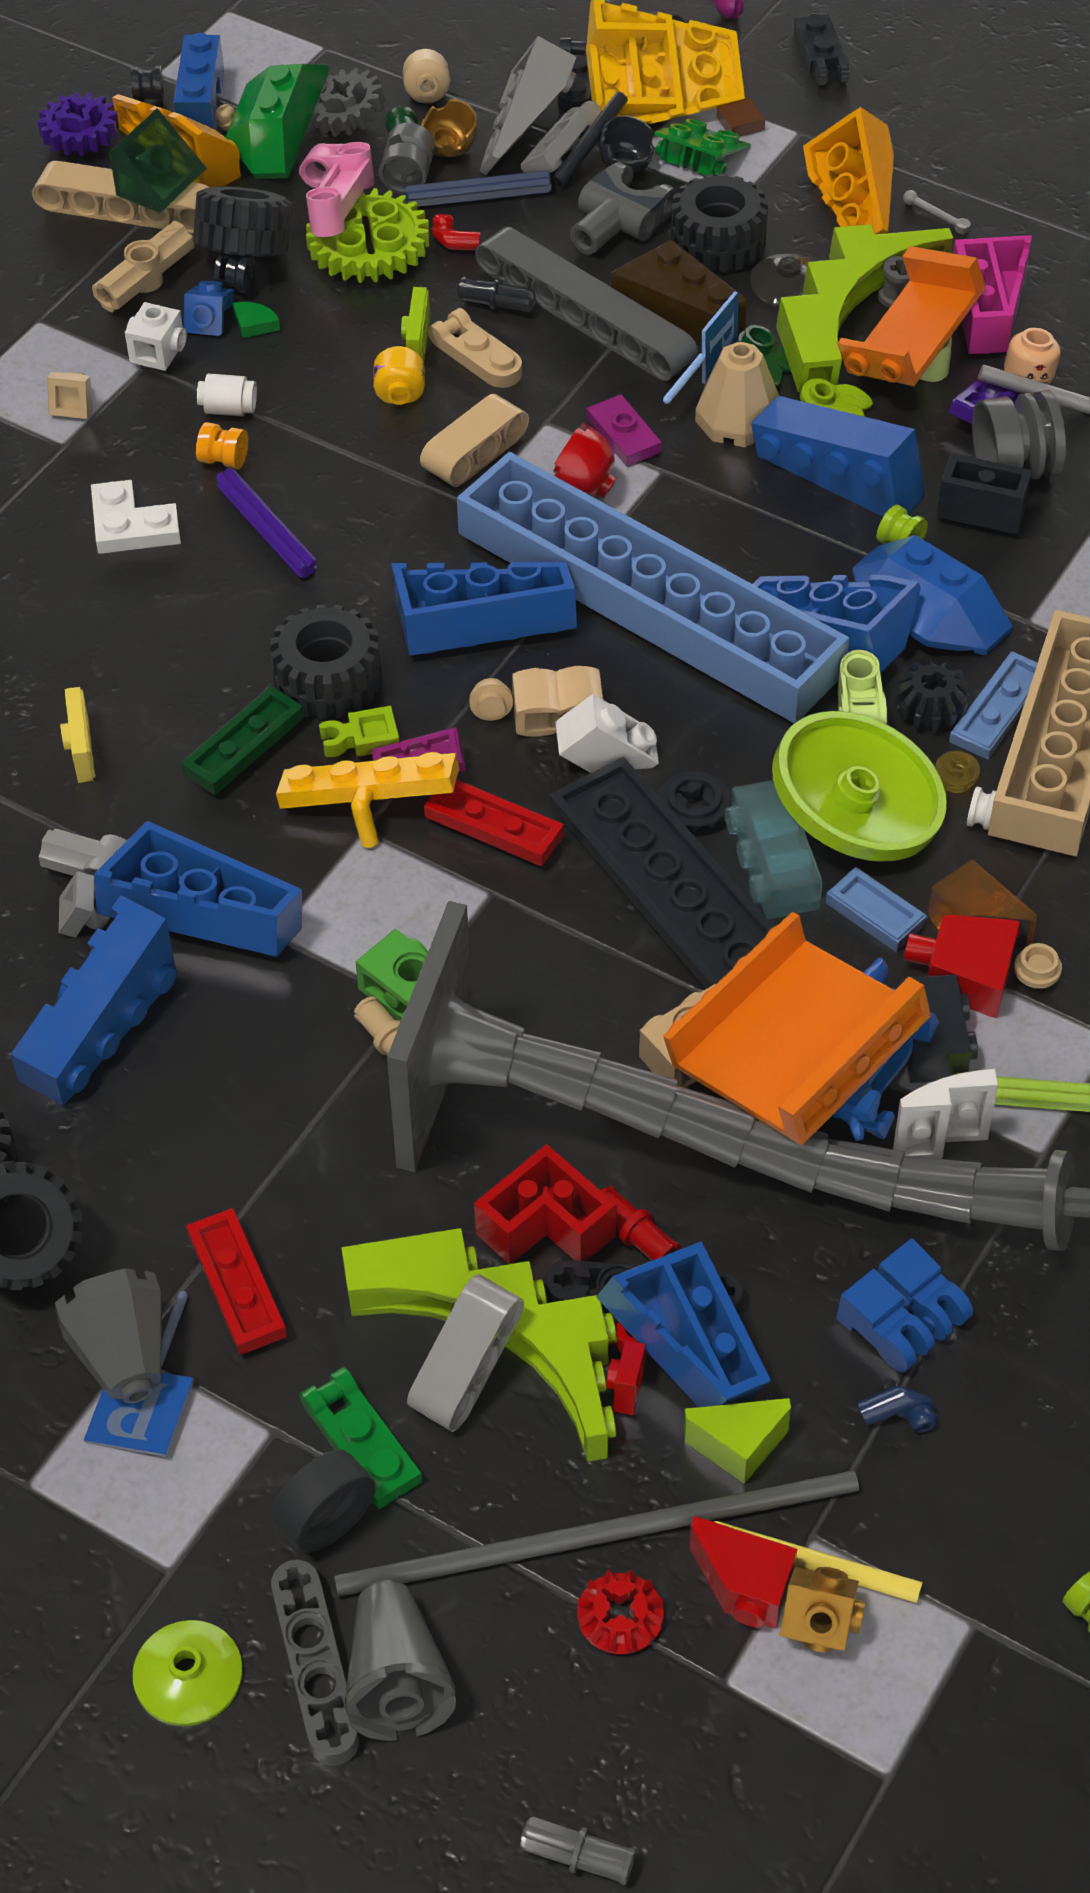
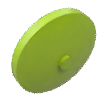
(859, 786)

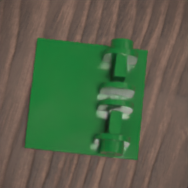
(698, 147)

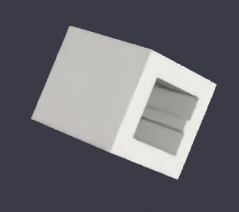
(601, 733)

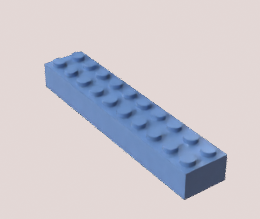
(656, 587)

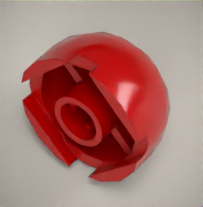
(587, 462)

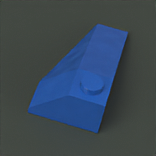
(870, 613)

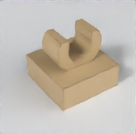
(69, 395)

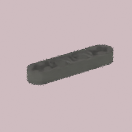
(313, 1661)

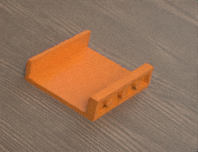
(793, 1031)

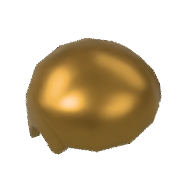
(452, 128)

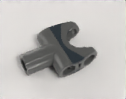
(617, 208)

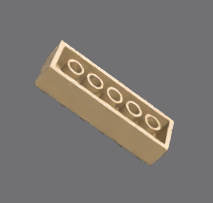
(1047, 770)

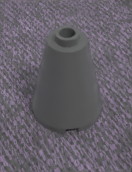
(395, 1667)

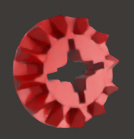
(620, 1634)

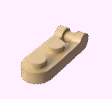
(476, 350)

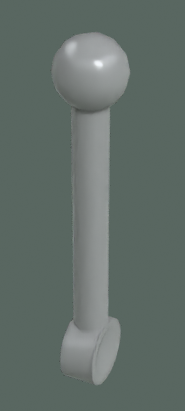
(961, 225)

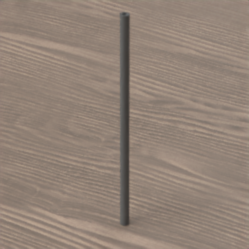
(598, 1532)

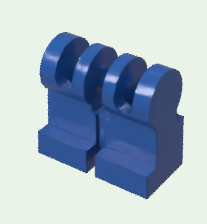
(882, 1301)

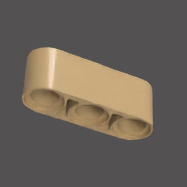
(474, 440)

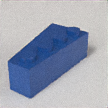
(481, 603)
(97, 1003)

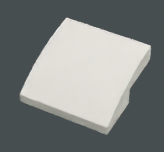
(946, 1111)

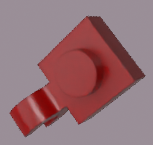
(627, 1373)

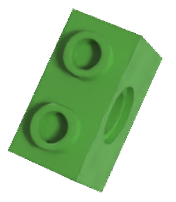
(389, 969)

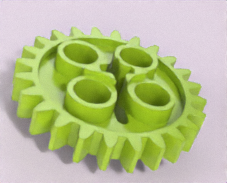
(396, 233)

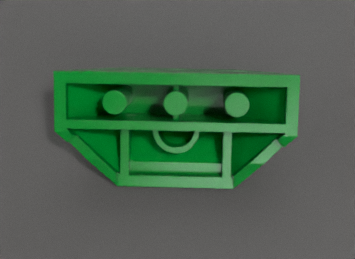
(275, 117)

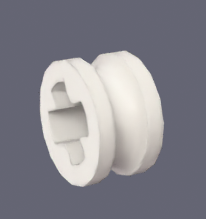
(981, 808)

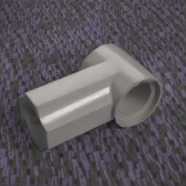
(74, 853)

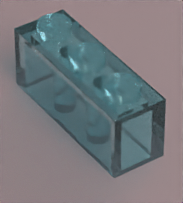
(774, 851)

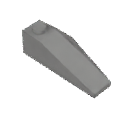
(528, 93)

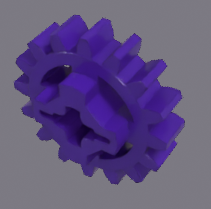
(78, 124)

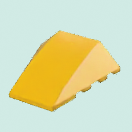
(660, 63)

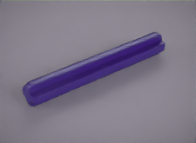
(266, 523)

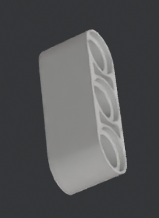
(465, 1352)

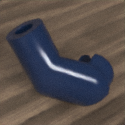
(903, 1403)

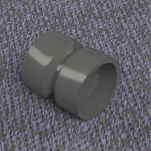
(406, 157)

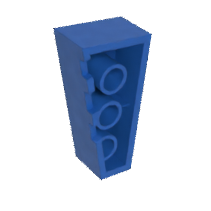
(842, 452)
(200, 891)

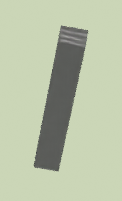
(588, 304)

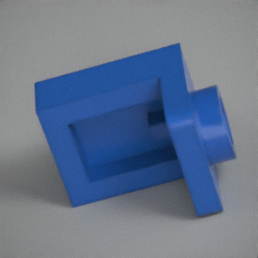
(205, 308)

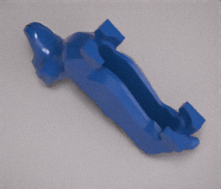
(862, 1106)

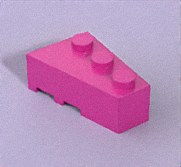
(1004, 270)

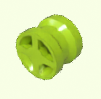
(898, 525)

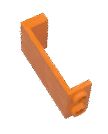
(919, 320)

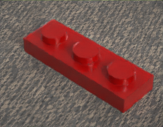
(496, 822)
(236, 1281)

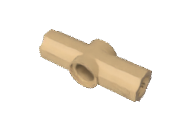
(143, 266)

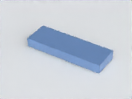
(995, 707)

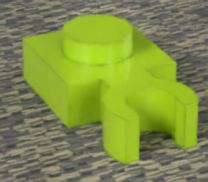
(364, 732)

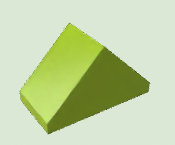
(737, 1434)

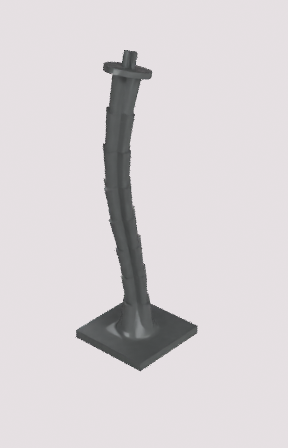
(452, 1042)

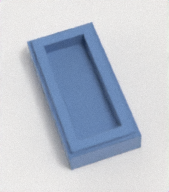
(876, 909)

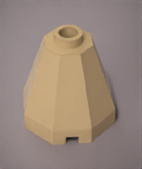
(735, 394)

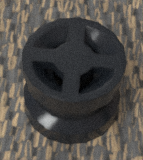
(147, 84)
(235, 272)

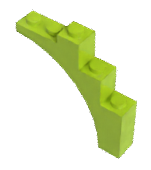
(834, 287)
(558, 1339)

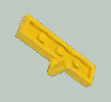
(366, 782)

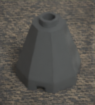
(116, 1331)

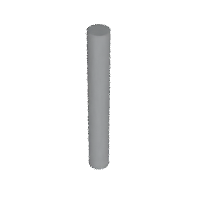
(1026, 385)

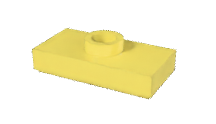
(77, 735)

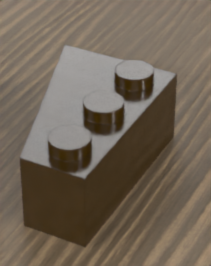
(676, 289)

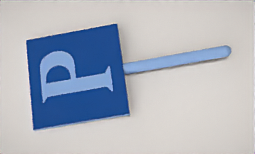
(718, 333)

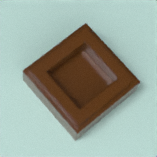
(741, 117)

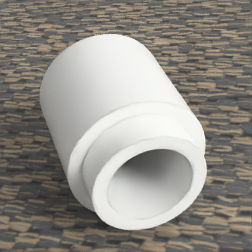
(227, 395)

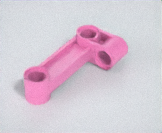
(338, 188)

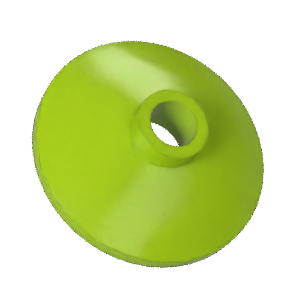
(193, 1694)

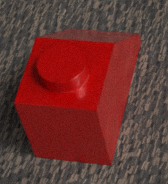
(743, 1571)

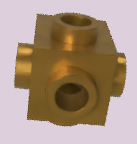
(822, 1609)

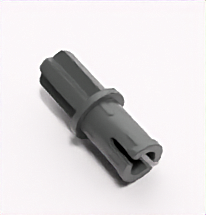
(578, 1849)

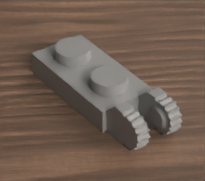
(561, 138)

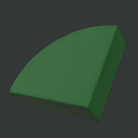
(255, 319)

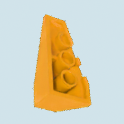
(212, 148)
(854, 169)

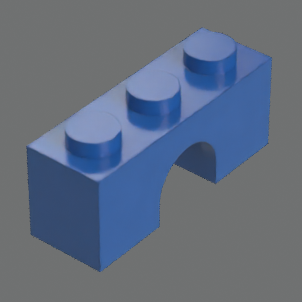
(199, 78)

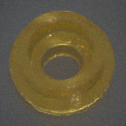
(957, 771)

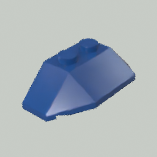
(954, 601)

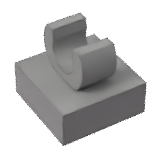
(78, 906)

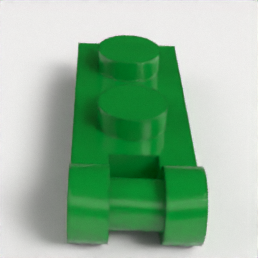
(362, 1435)

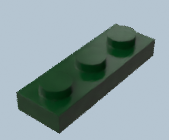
(242, 740)

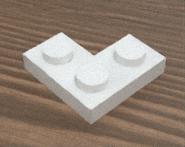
(123, 526)

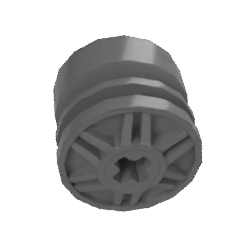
(1021, 434)

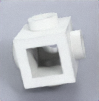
(155, 336)

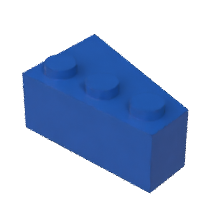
(688, 1326)

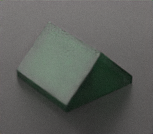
(153, 164)

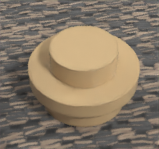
(491, 699)
(1038, 966)

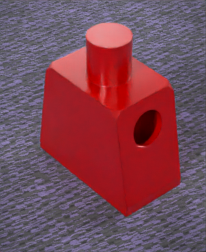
(975, 951)

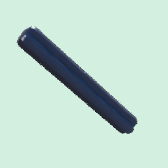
(479, 189)

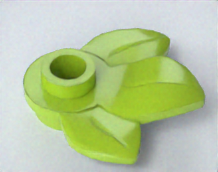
(837, 397)

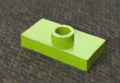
(416, 324)

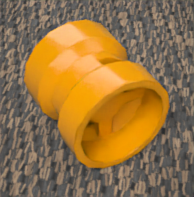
(222, 445)

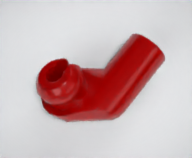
(450, 237)

